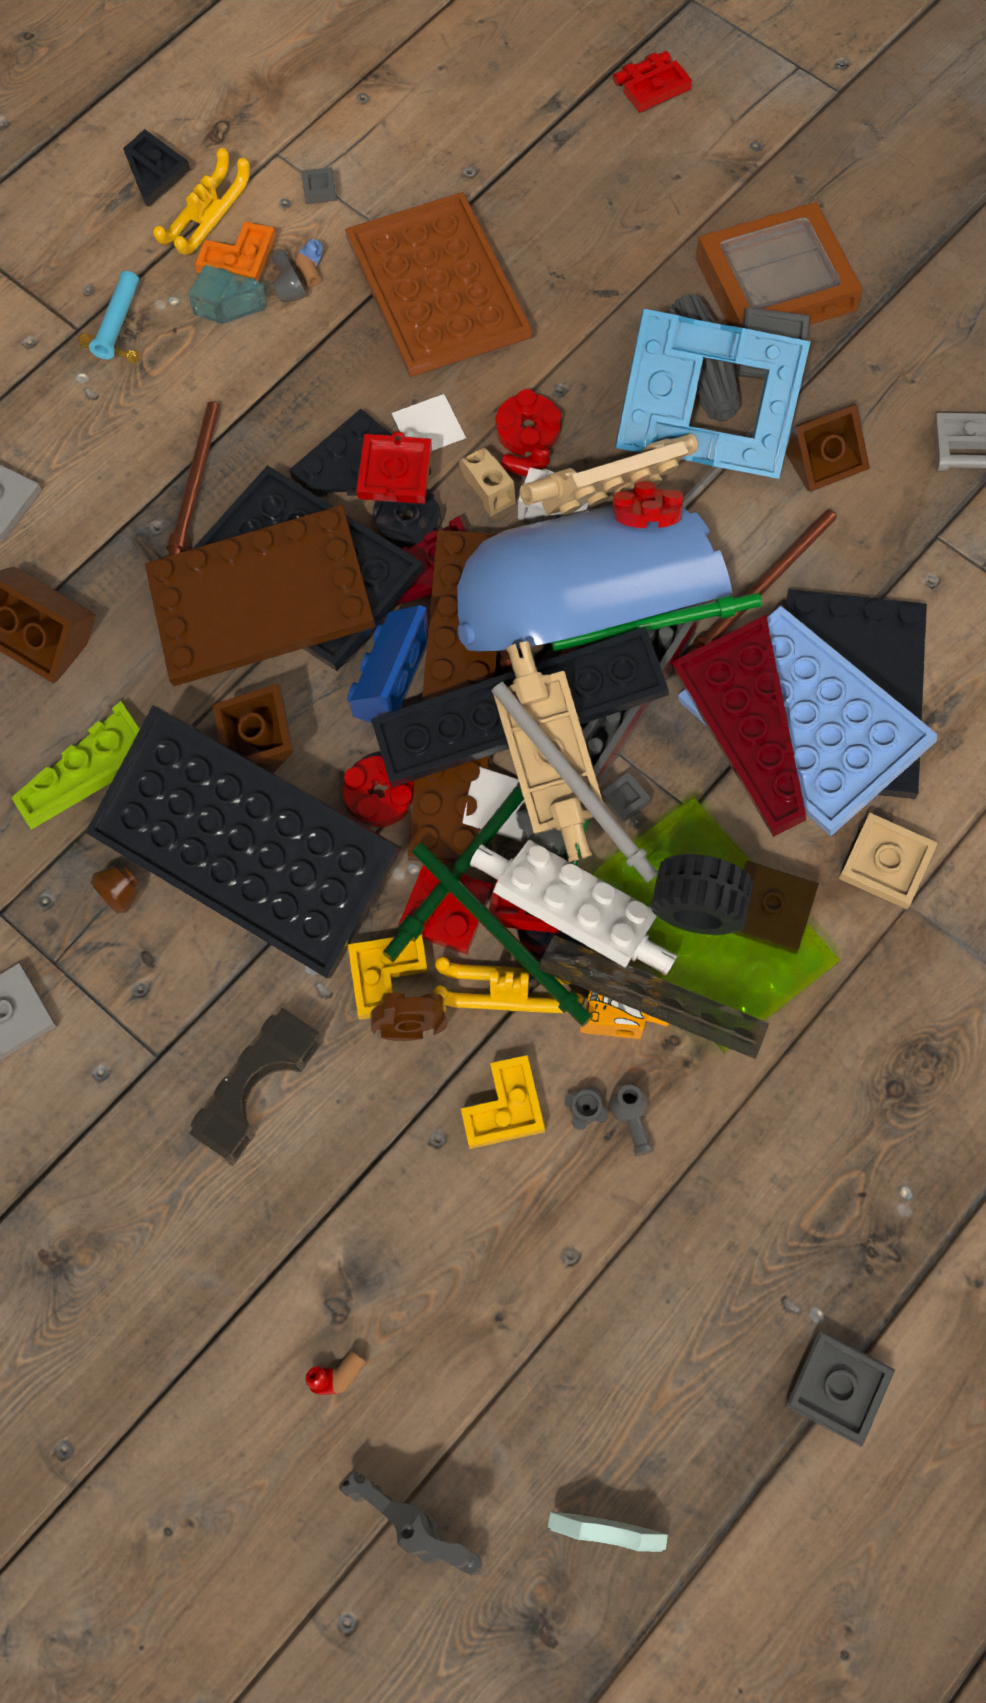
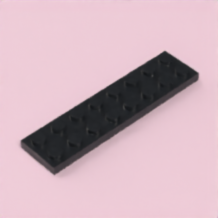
(468, 723)

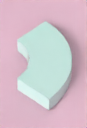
(607, 1532)

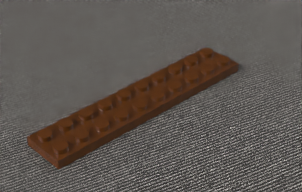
(449, 666)

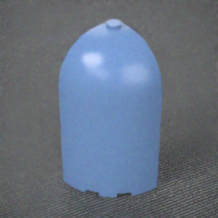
(583, 577)

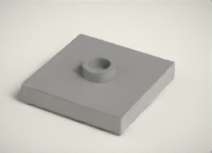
(16, 497)
(21, 1012)

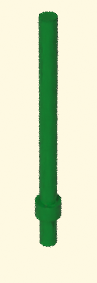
(723, 607)

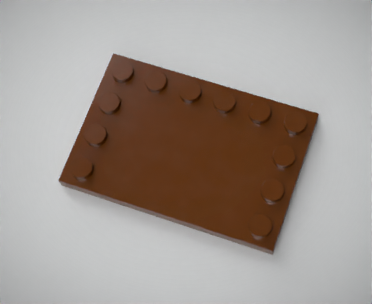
(258, 595)

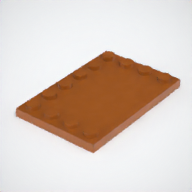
(437, 284)

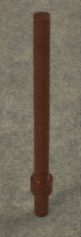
(178, 540)

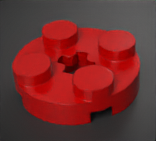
(524, 407)
(648, 504)
(370, 808)

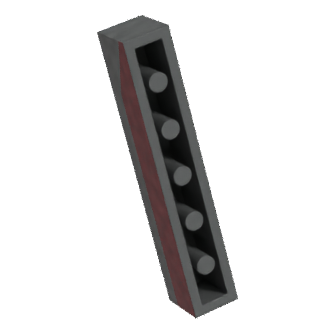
(610, 734)

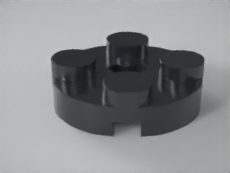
(406, 532)

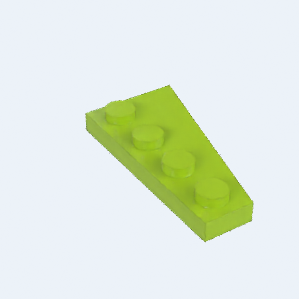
(80, 770)

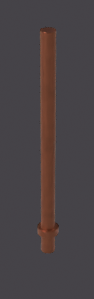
(769, 576)

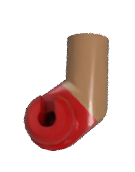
(334, 1380)

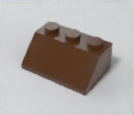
(40, 625)

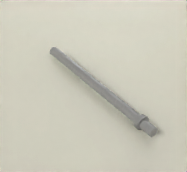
(574, 781)

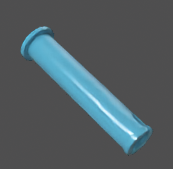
(115, 315)

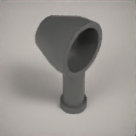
(287, 283)
(632, 1115)

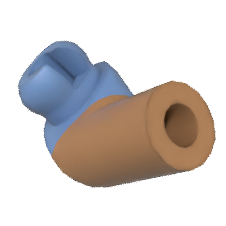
(308, 260)

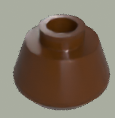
(116, 888)

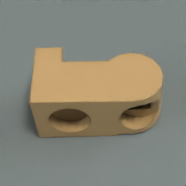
(488, 480)

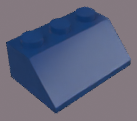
(391, 664)

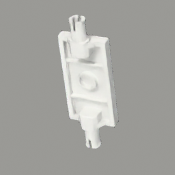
(576, 904)

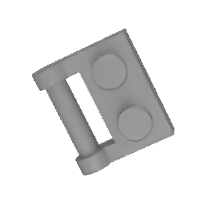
(959, 432)

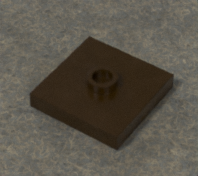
(778, 907)

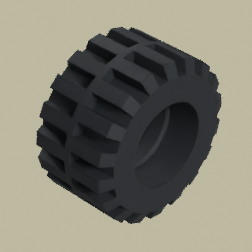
(702, 894)

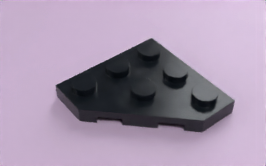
(337, 459)

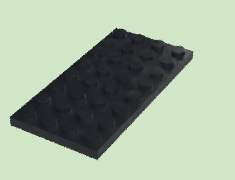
(243, 841)

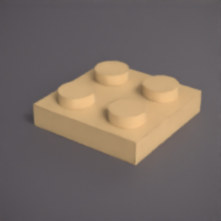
(888, 861)

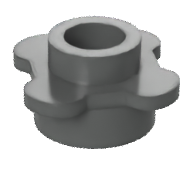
(589, 1097)

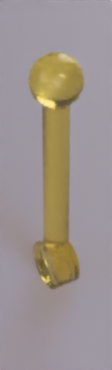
(131, 356)

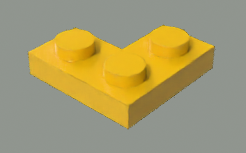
(374, 971)
(515, 1111)

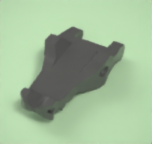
(415, 1529)

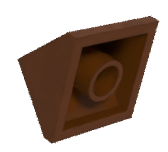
(828, 448)

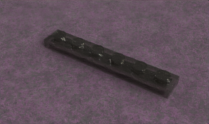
(654, 996)

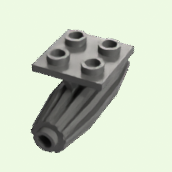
(717, 378)

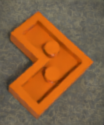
(243, 259)

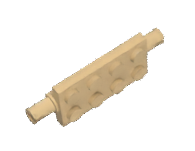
(568, 490)
(545, 793)

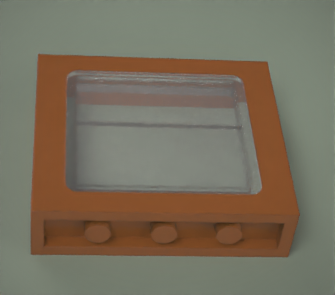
(779, 265)

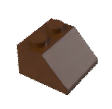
(256, 726)

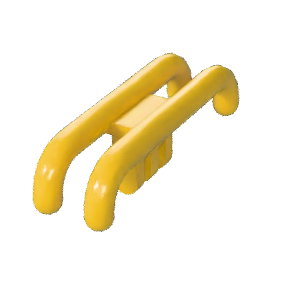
(205, 206)
(507, 988)

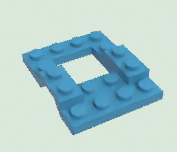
(666, 379)

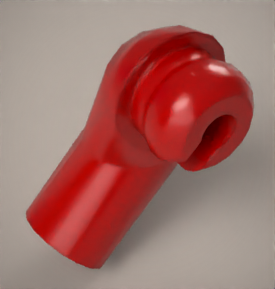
(520, 466)

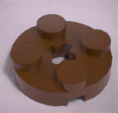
(407, 1017)

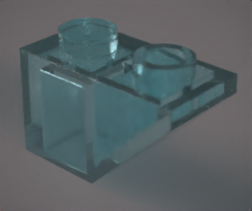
(225, 296)

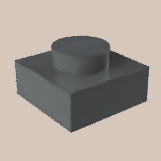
(318, 185)
(625, 797)

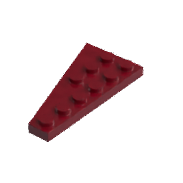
(743, 706)

